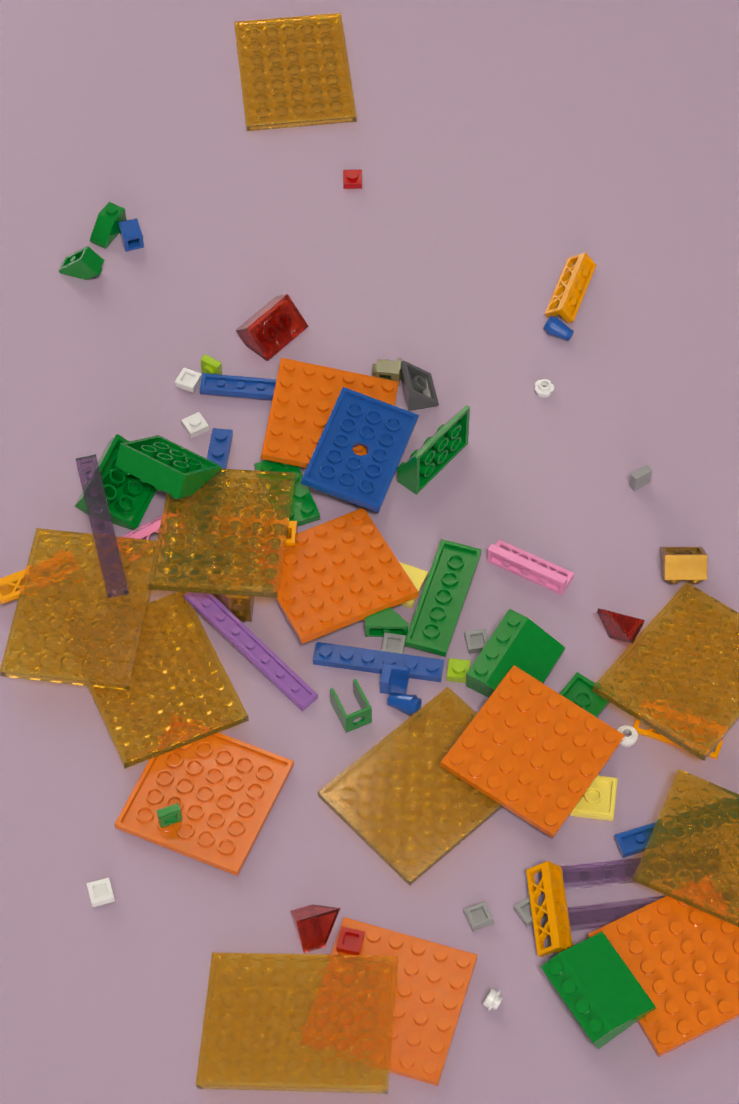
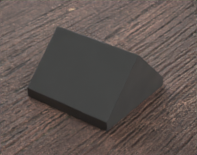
(417, 387)

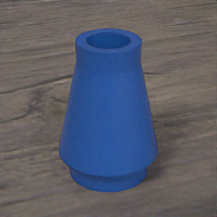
(557, 328)
(406, 703)

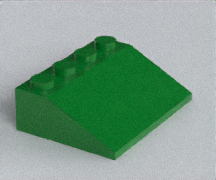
(435, 452)
(165, 465)
(124, 493)
(515, 643)
(598, 988)

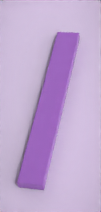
(253, 649)

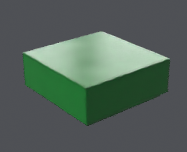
(169, 815)

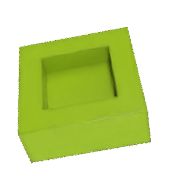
(210, 365)
(457, 670)

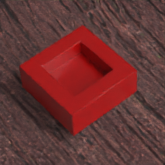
(352, 179)
(350, 941)

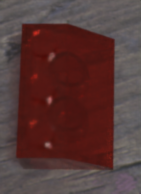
(272, 327)

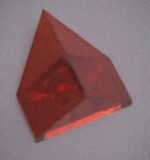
(620, 626)
(314, 925)

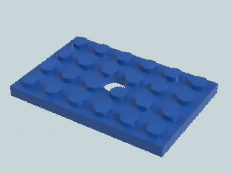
(365, 422)

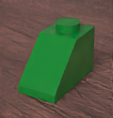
(107, 225)
(82, 264)
(385, 622)

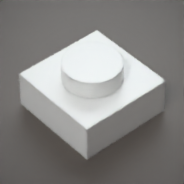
(188, 380)
(195, 425)
(100, 892)

